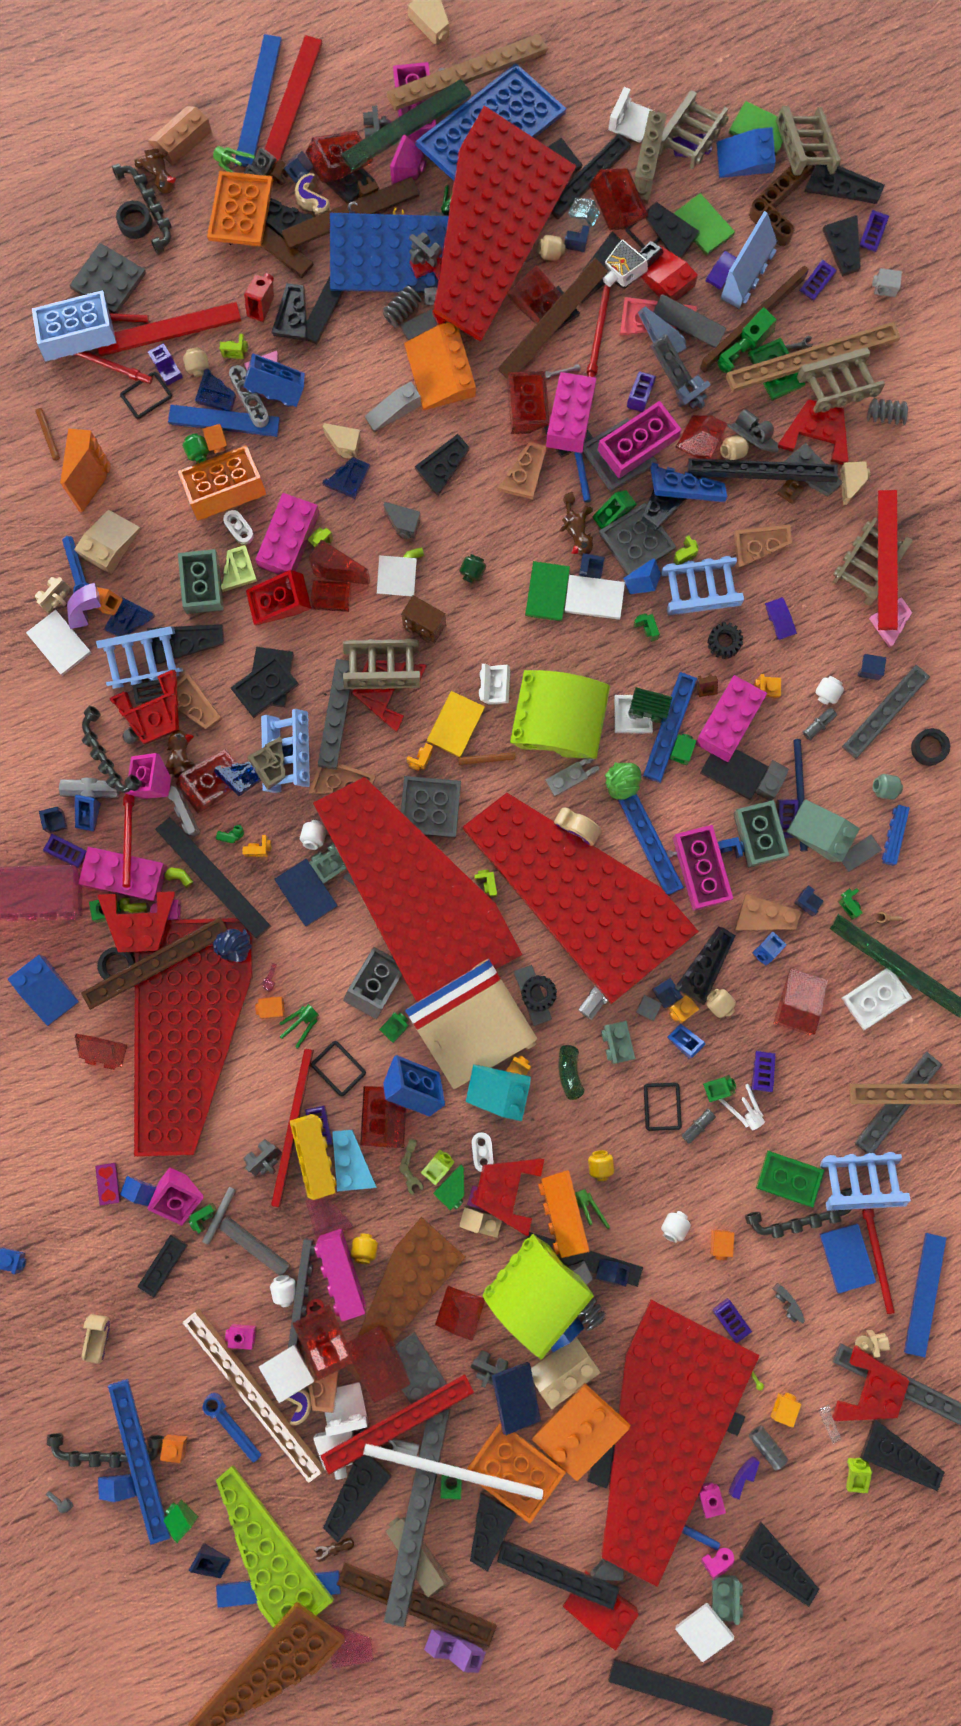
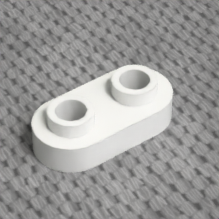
(239, 528)
(482, 1151)

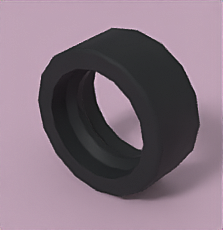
(131, 207)
(937, 734)
(101, 964)

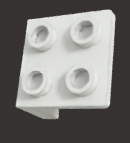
(628, 117)
(348, 1411)

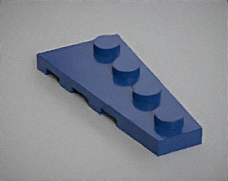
(679, 485)

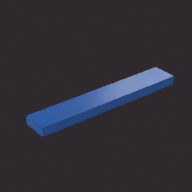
(229, 420)
(669, 729)
(651, 844)
(925, 1295)
(242, 1594)

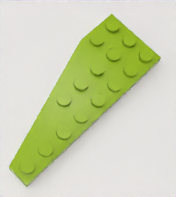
(272, 1561)

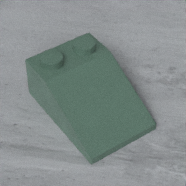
(823, 831)

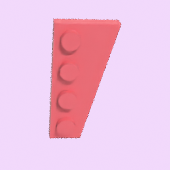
(631, 321)

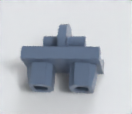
(685, 396)

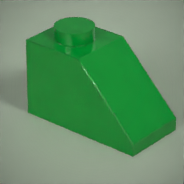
(616, 506)
(452, 1189)
(179, 1519)

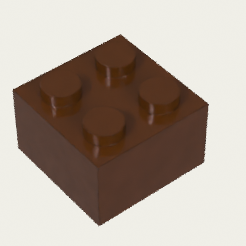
(423, 619)

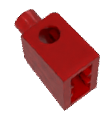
(259, 297)

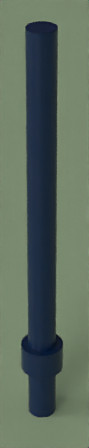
(799, 779)

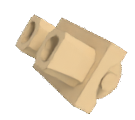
(54, 594)
(873, 1343)

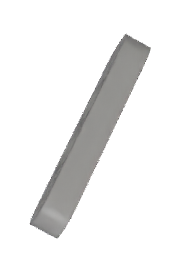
(246, 397)

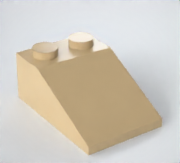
(107, 541)

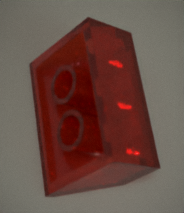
(618, 198)
(527, 401)
(381, 1120)

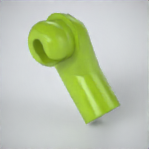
(415, 553)
(177, 873)
(132, 908)

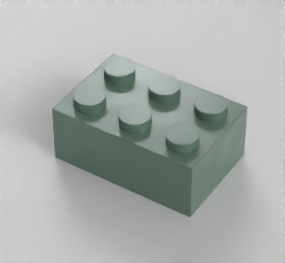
(200, 581)
(761, 834)

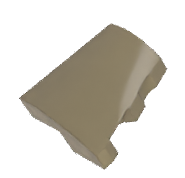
(269, 763)

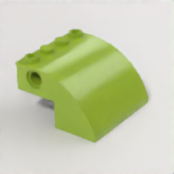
(560, 713)
(537, 1296)

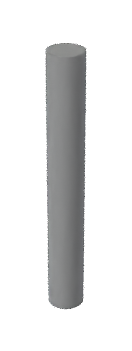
(219, 1215)

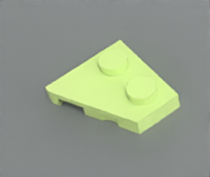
(238, 569)

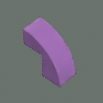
(79, 603)
(458, 1650)

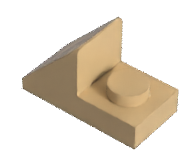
(480, 1222)

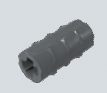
(768, 1447)

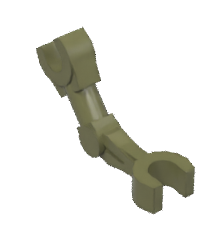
(404, 1168)

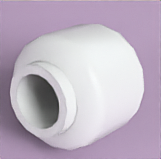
(829, 690)
(313, 834)
(676, 1227)
(283, 1290)

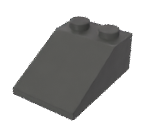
(373, 983)

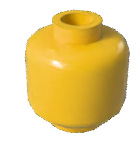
(601, 1165)
(364, 1249)

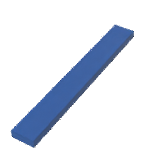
(259, 97)
(139, 1461)

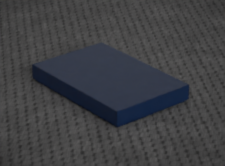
(306, 892)
(516, 1398)

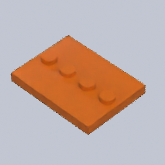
(240, 208)
(581, 1432)
(517, 1461)

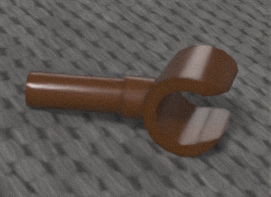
(568, 498)

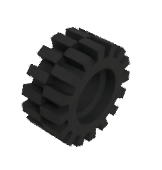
(733, 633)
(539, 981)

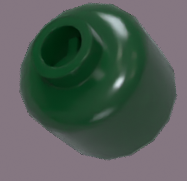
(472, 568)

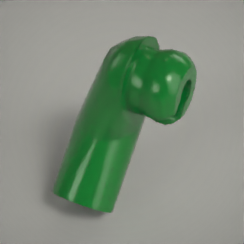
(231, 837)

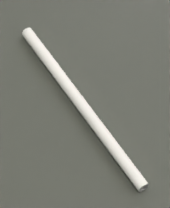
(453, 1471)

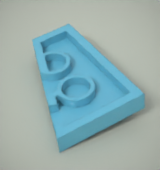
(350, 1165)

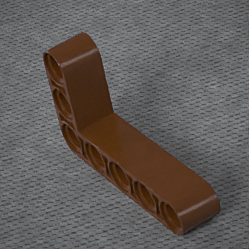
(778, 195)

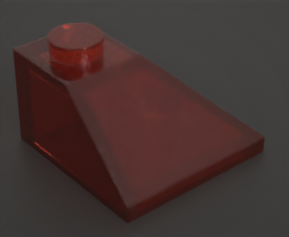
(702, 436)
(460, 1312)

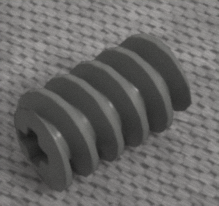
(400, 305)
(888, 410)
(592, 1314)

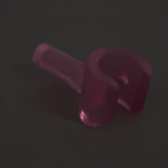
(267, 983)

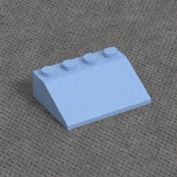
(750, 263)
(73, 326)

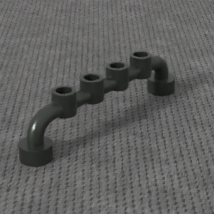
(148, 196)
(98, 753)
(796, 1225)
(96, 1457)

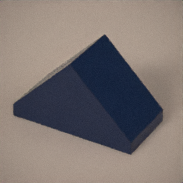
(209, 1562)

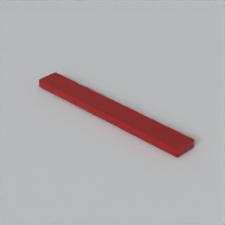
(293, 96)
(173, 328)
(887, 560)
(289, 1139)
(397, 1424)

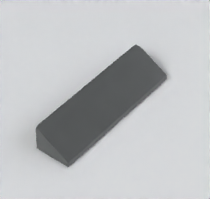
(689, 321)
(254, 1246)

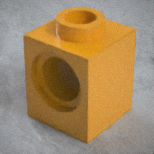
(786, 1409)

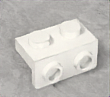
(494, 684)

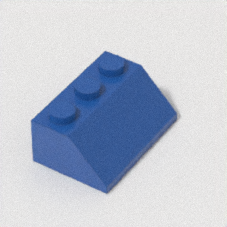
(274, 380)
(413, 1086)

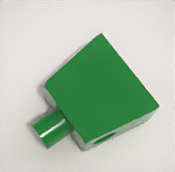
(757, 330)

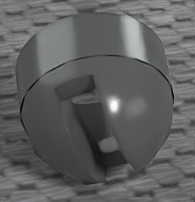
(130, 736)

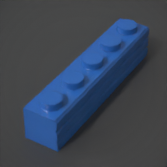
(895, 835)

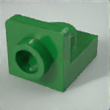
(728, 358)
(650, 628)
(850, 906)
(395, 1026)
(720, 1088)
(204, 1214)

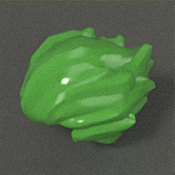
(623, 780)

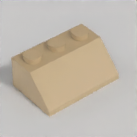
(563, 1372)

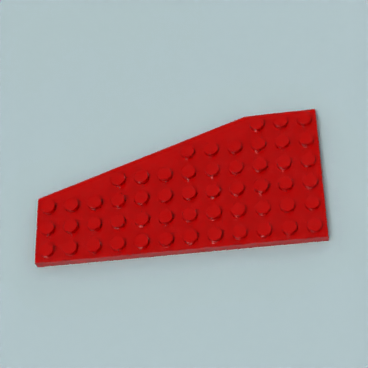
(496, 212)
(418, 898)
(591, 903)
(183, 1040)
(679, 1400)

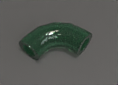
(569, 1072)

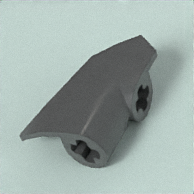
(758, 434)

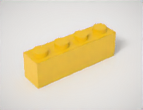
(312, 1156)

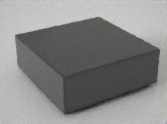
(648, 1008)

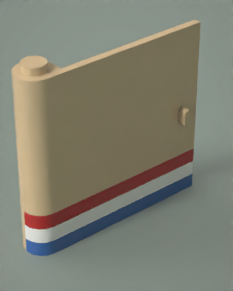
(472, 1023)

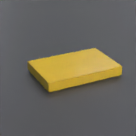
(455, 724)

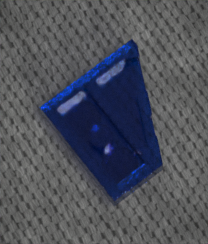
(214, 393)
(348, 478)
(128, 619)
(238, 777)

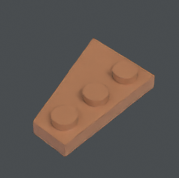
(525, 473)
(765, 915)

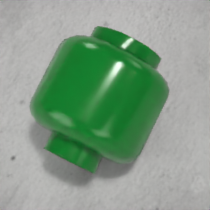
(196, 448)

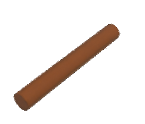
(47, 434)
(486, 758)

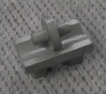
(371, 118)
(422, 253)
(264, 1161)
(481, 1365)

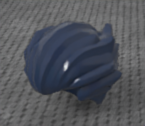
(233, 945)

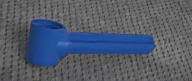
(74, 563)
(231, 1426)

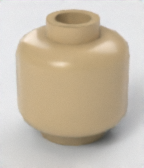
(551, 248)
(196, 361)
(734, 447)
(721, 1003)

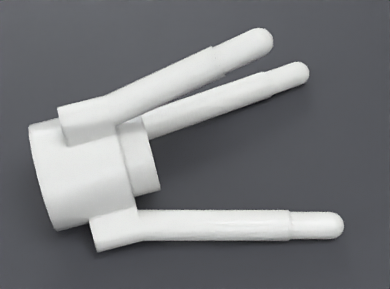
(753, 1117)

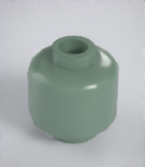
(887, 786)

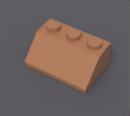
(181, 134)

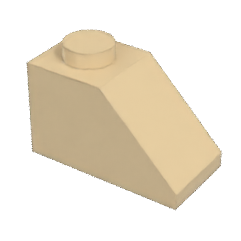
(343, 439)
(854, 477)

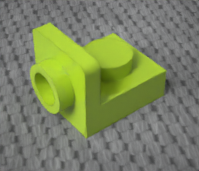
(234, 350)
(320, 534)
(688, 553)
(489, 886)
(438, 1167)
(858, 1476)

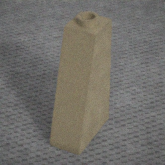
(429, 1572)

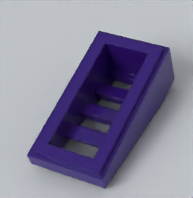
(879, 217)
(828, 269)
(639, 402)
(795, 803)
(47, 849)
(770, 1080)
(322, 1109)
(724, 1306)

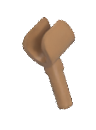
(888, 918)

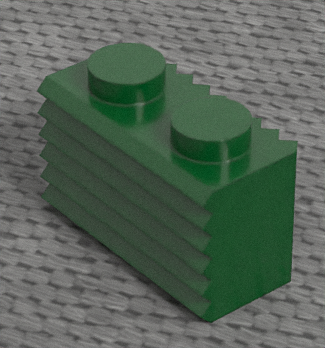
(650, 705)

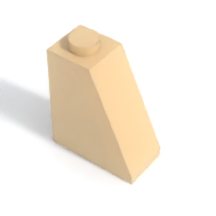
(430, 19)

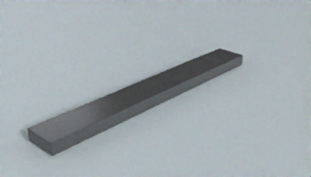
(916, 1391)

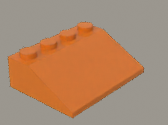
(440, 366)
(83, 467)
(222, 483)
(563, 1215)

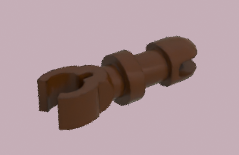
(346, 1544)

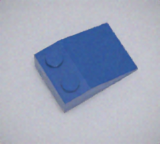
(746, 153)
(43, 989)

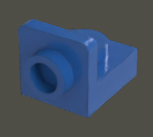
(727, 845)
(769, 948)
(12, 1260)

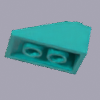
(498, 1091)

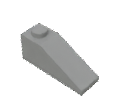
(394, 407)

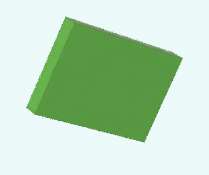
(753, 117)
(708, 221)

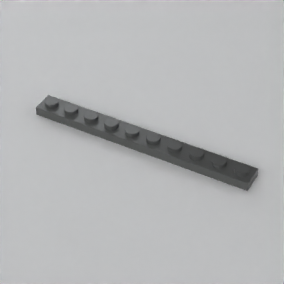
(416, 1523)

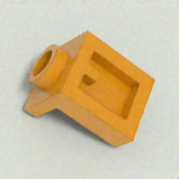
(771, 685)
(424, 756)
(255, 850)
(683, 1009)
(519, 1066)

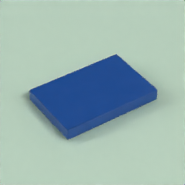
(847, 1258)

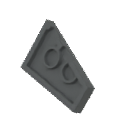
(807, 455)

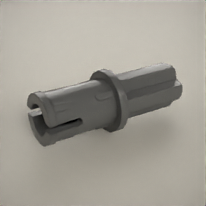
(819, 724)
(698, 1126)

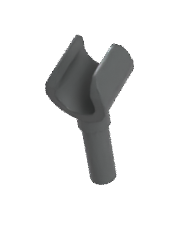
(803, 345)
(62, 1506)

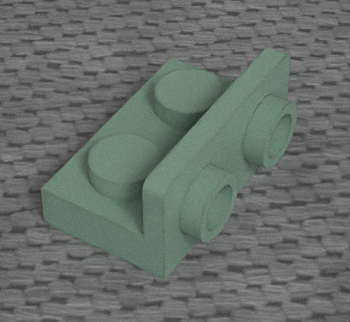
(327, 863)
(618, 1042)
(726, 1598)

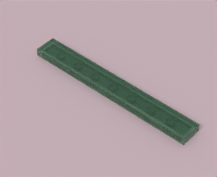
(406, 124)
(897, 964)

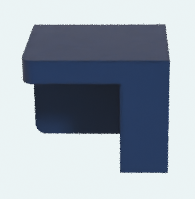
(298, 166)
(577, 241)
(591, 566)
(872, 667)
(53, 819)
(809, 901)
(666, 993)
(613, 1273)

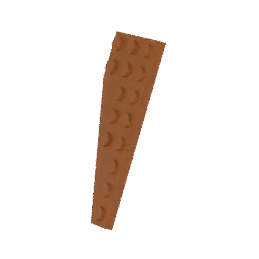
(412, 1277)
(285, 1656)

